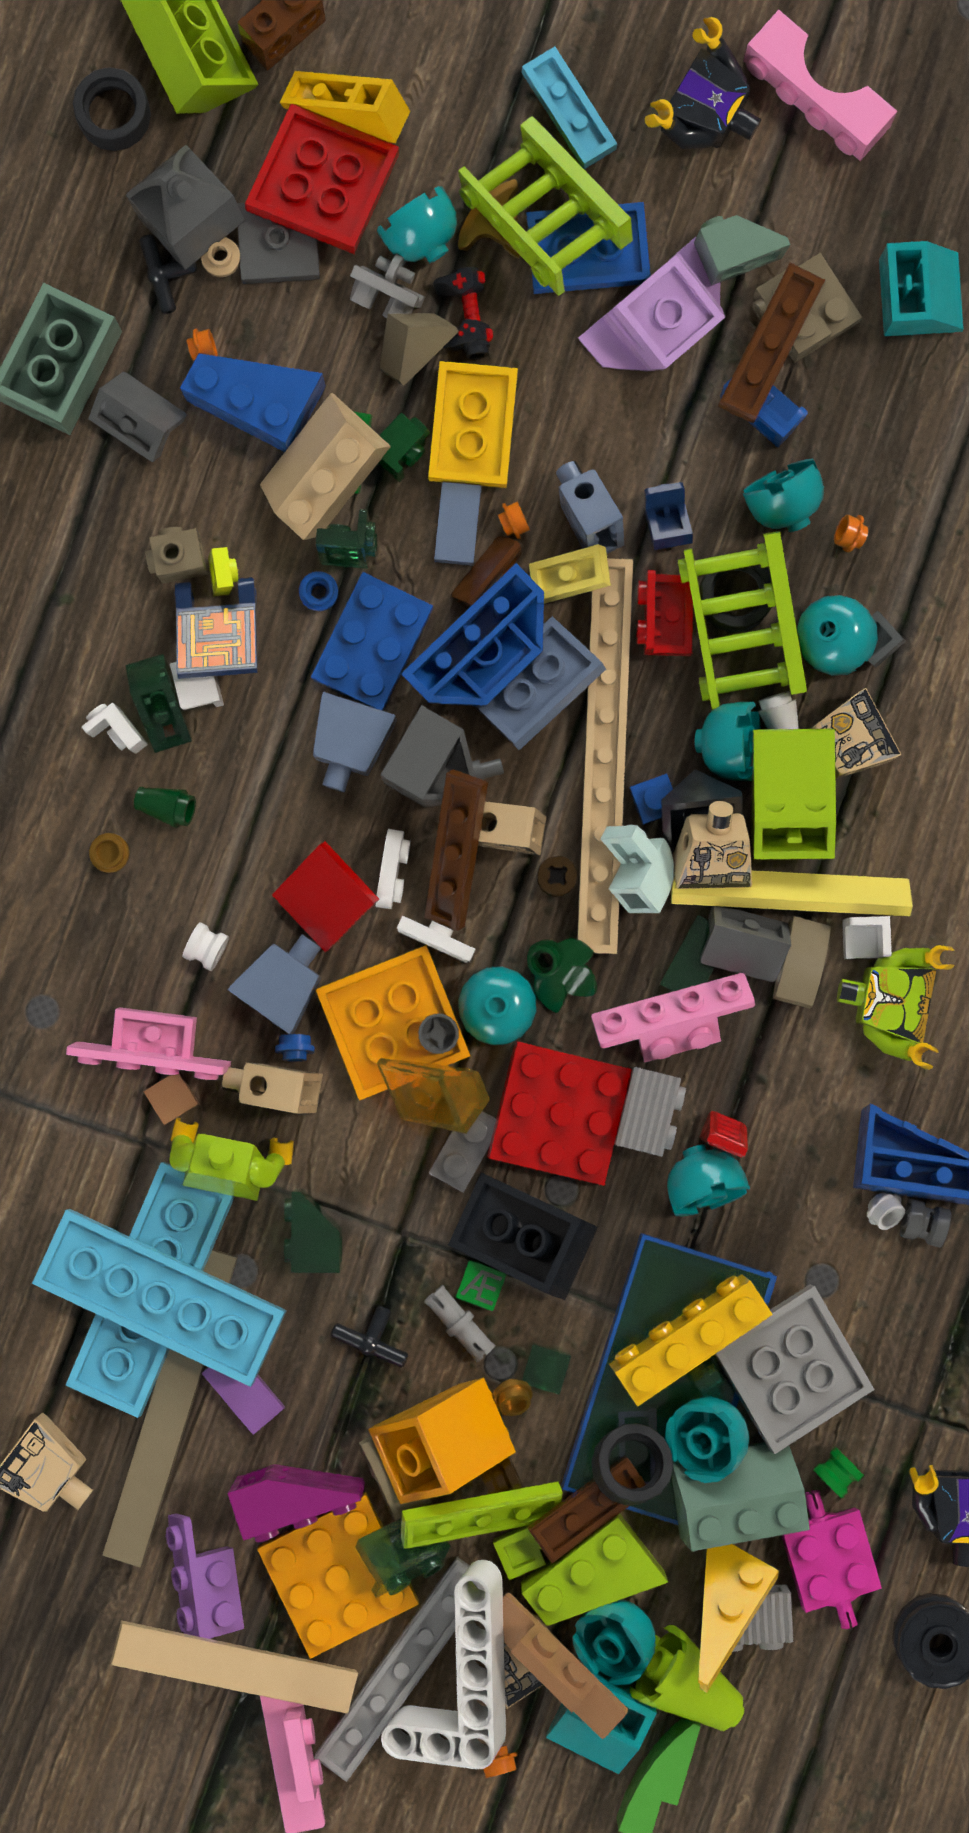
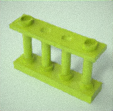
(560, 172)
(773, 594)

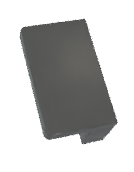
(135, 415)
(746, 943)

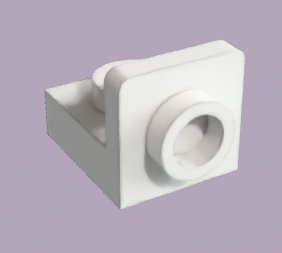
(122, 731)

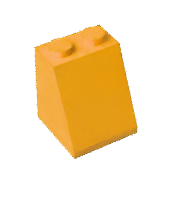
(442, 1442)

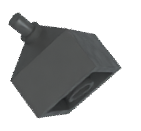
(185, 206)
(426, 755)

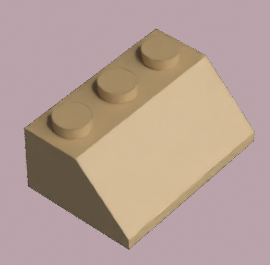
(322, 468)

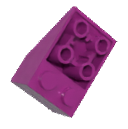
(289, 1496)

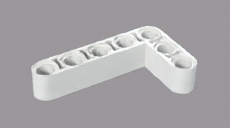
(473, 1683)

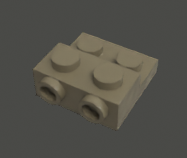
(829, 316)

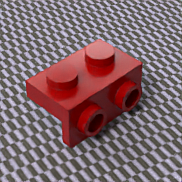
(667, 615)

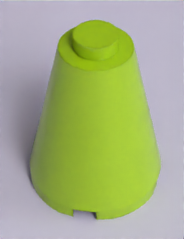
(673, 1685)

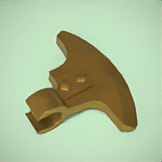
(478, 227)

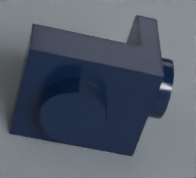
(667, 516)

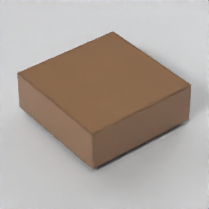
(171, 1098)

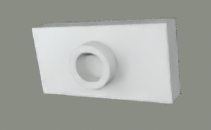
(437, 937)

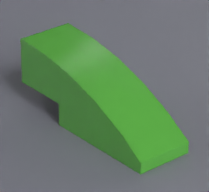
(658, 1778)

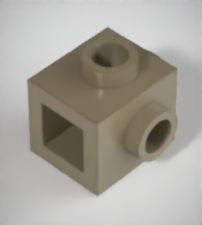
(176, 555)

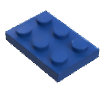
(603, 263)
(372, 642)

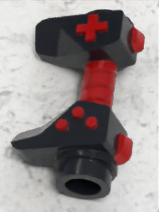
(473, 334)

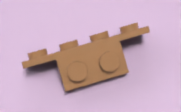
(559, 1669)

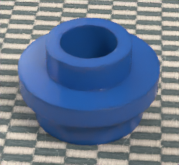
(318, 579)
(295, 1047)

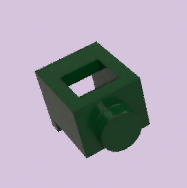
(406, 444)

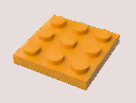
(381, 1014)
(327, 1580)

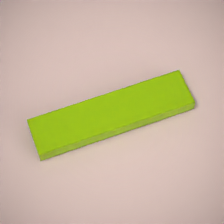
(478, 1515)

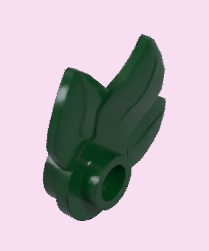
(565, 975)

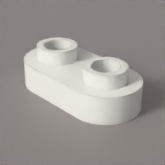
(395, 852)

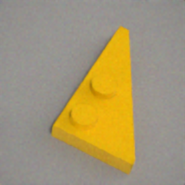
(732, 1595)

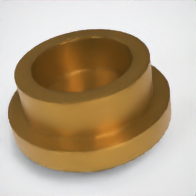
(109, 852)
(513, 1397)

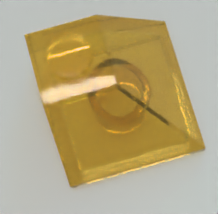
(435, 1093)

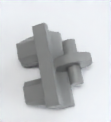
(369, 283)

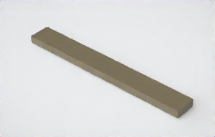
(159, 1444)

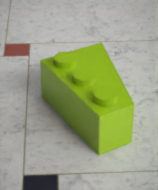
(593, 1574)

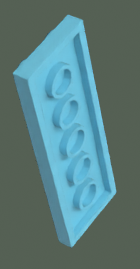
(180, 1222)
(159, 1297)

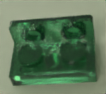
(345, 547)
(394, 1565)

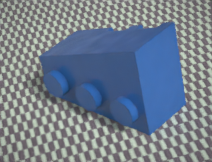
(254, 396)
(908, 1161)

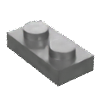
(464, 1153)

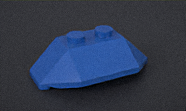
(484, 645)

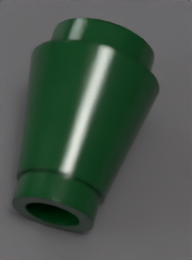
(167, 805)

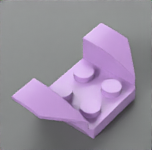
(658, 317)

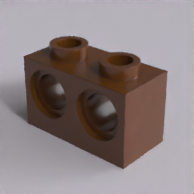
(278, 27)

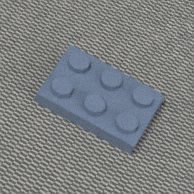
(543, 686)

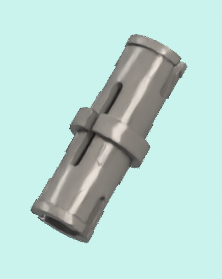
(459, 1323)

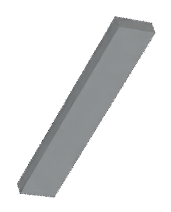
(394, 1677)

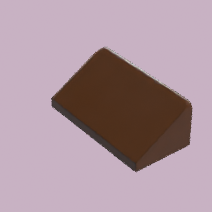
(487, 570)

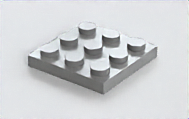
(794, 1370)

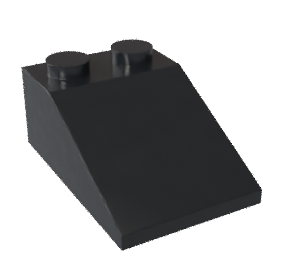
(523, 1236)

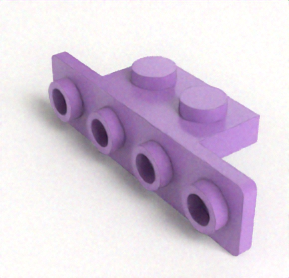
(204, 1584)

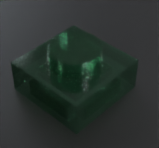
(546, 1368)

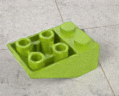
(793, 794)

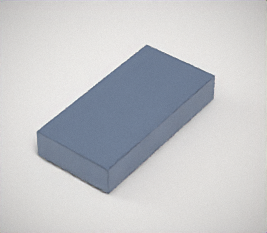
(457, 523)

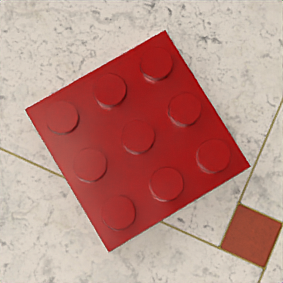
(322, 178)
(559, 1113)

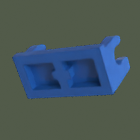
(777, 416)

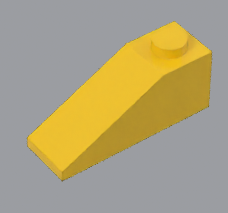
(354, 101)

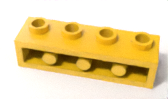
(690, 1339)

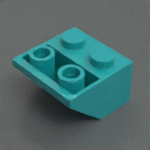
(920, 289)
(619, 1745)

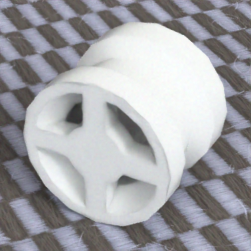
(205, 946)

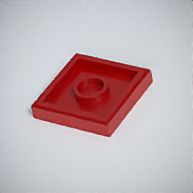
(325, 896)

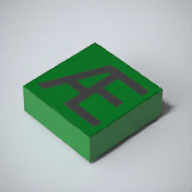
(481, 1285)

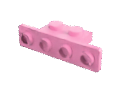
(675, 1019)
(151, 1040)
(294, 1765)

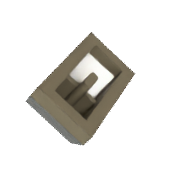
(412, 342)

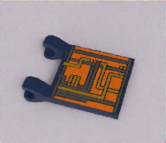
(216, 637)

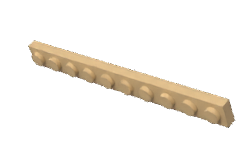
(605, 757)

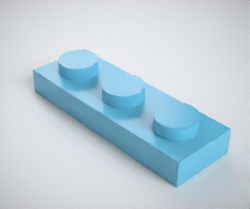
(569, 107)

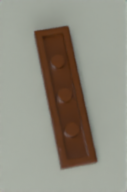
(771, 343)
(455, 849)

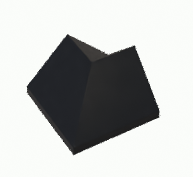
(694, 797)

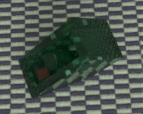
(158, 703)

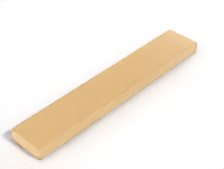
(233, 1667)

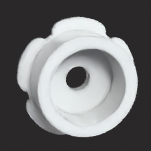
(885, 1210)

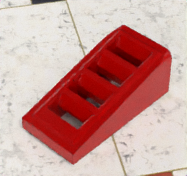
(725, 1134)

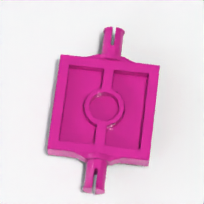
(831, 1560)

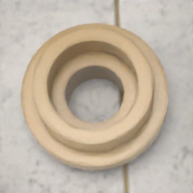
(228, 265)

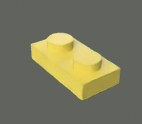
(572, 573)

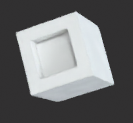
(196, 691)
(866, 937)

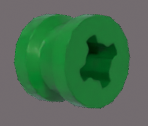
(838, 1472)

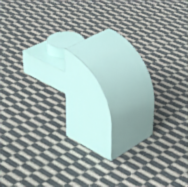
(644, 870)

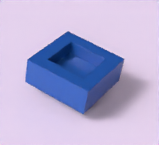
(648, 797)

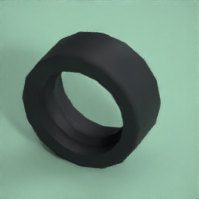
(105, 80)
(736, 623)
(659, 1450)

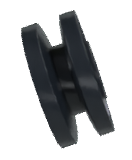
(913, 1630)

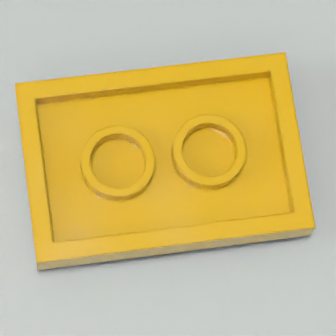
(473, 424)

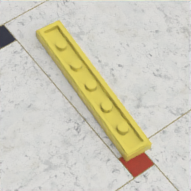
(808, 893)

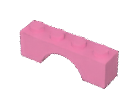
(851, 118)

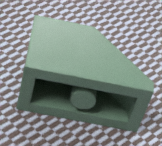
(736, 246)

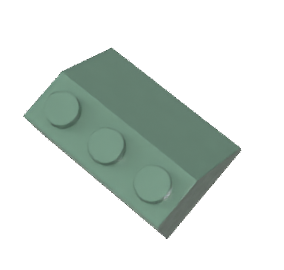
(749, 1504)

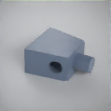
(589, 508)
(349, 738)
(280, 983)

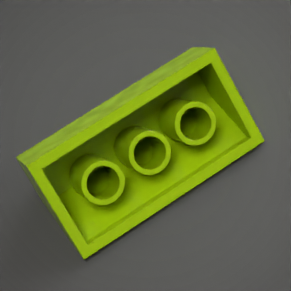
(192, 52)

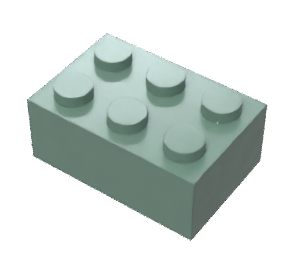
(57, 358)

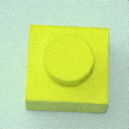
(222, 571)

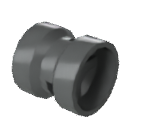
(438, 1033)
(925, 1223)

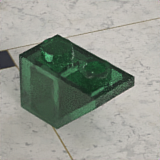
(314, 1238)

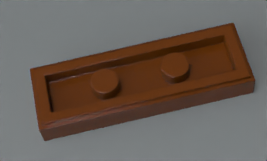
(582, 1513)

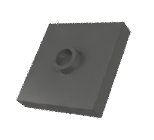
(275, 252)

